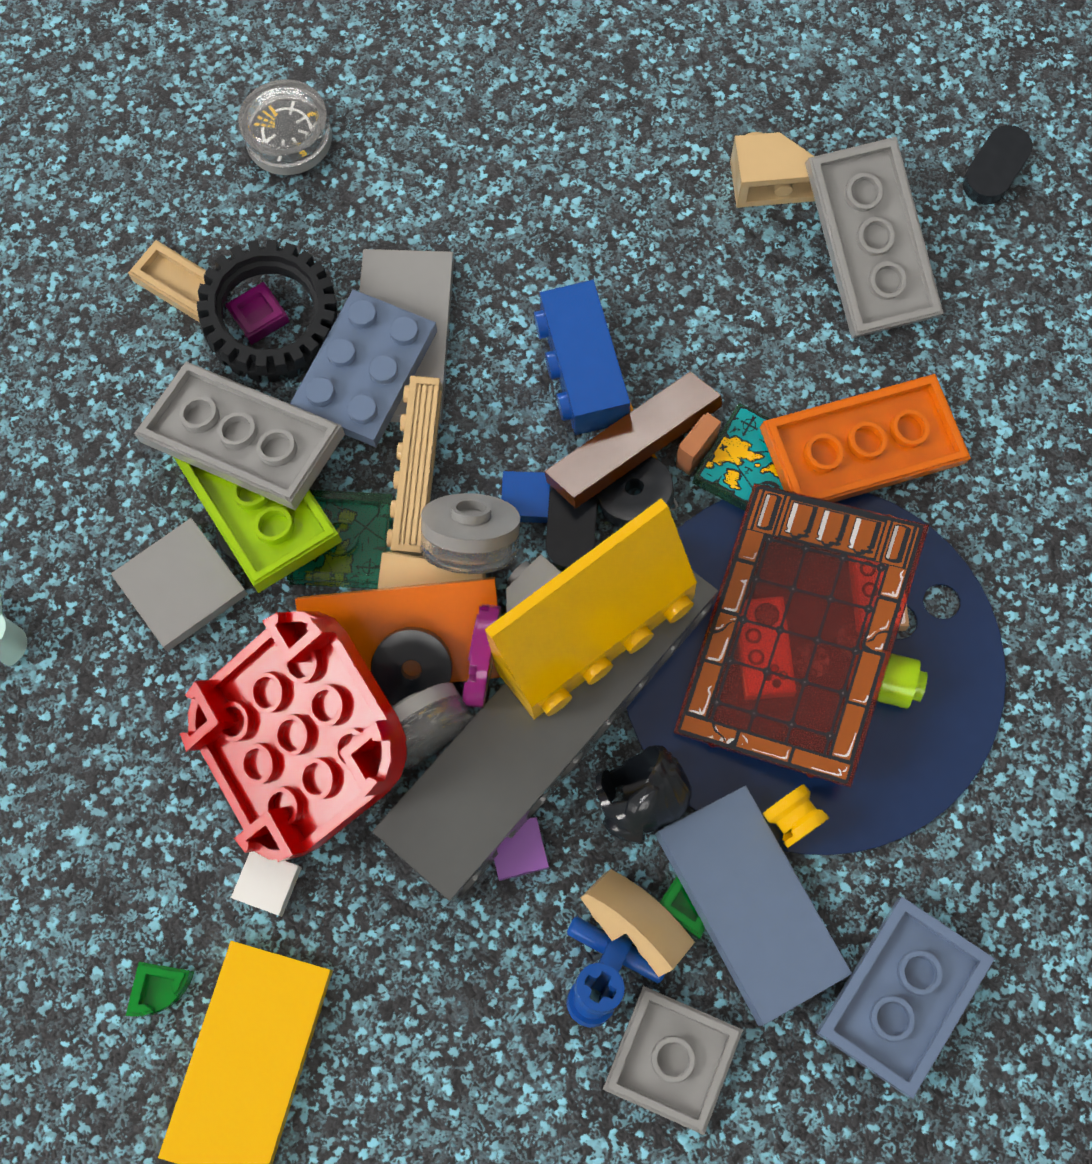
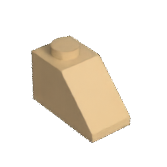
(769, 170)

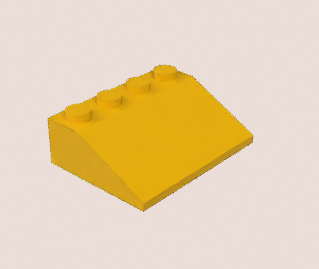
(594, 612)

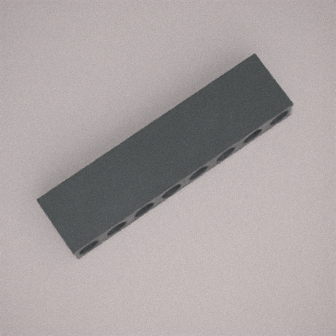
(511, 764)

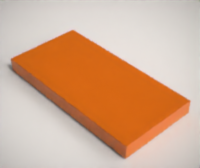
(866, 441)
(442, 608)

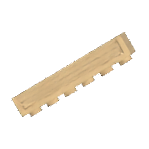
(416, 464)

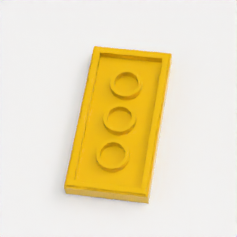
(246, 1059)

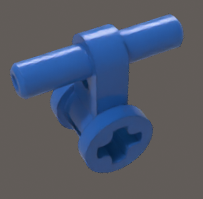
(602, 975)

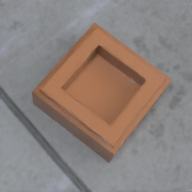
(697, 443)

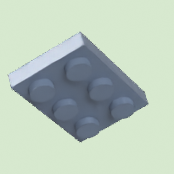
(365, 366)
(905, 997)

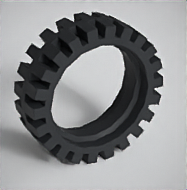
(246, 265)

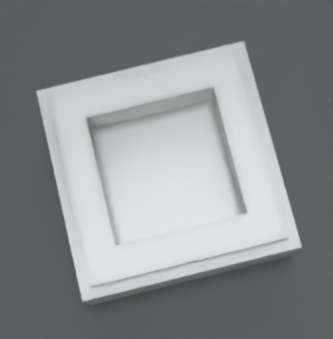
(266, 883)

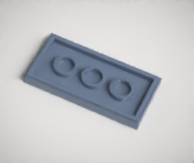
(753, 905)

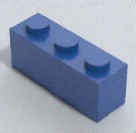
(581, 357)

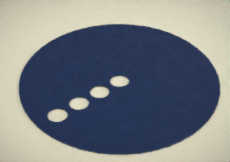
(912, 757)

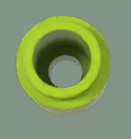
(903, 682)

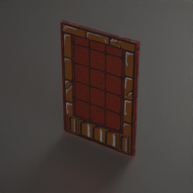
(802, 633)

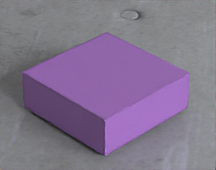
(521, 853)

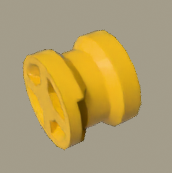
(795, 815)

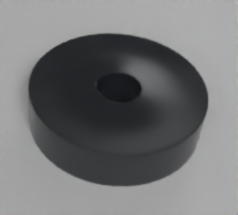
(649, 476)
(406, 645)

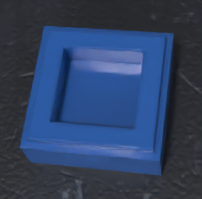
(528, 494)

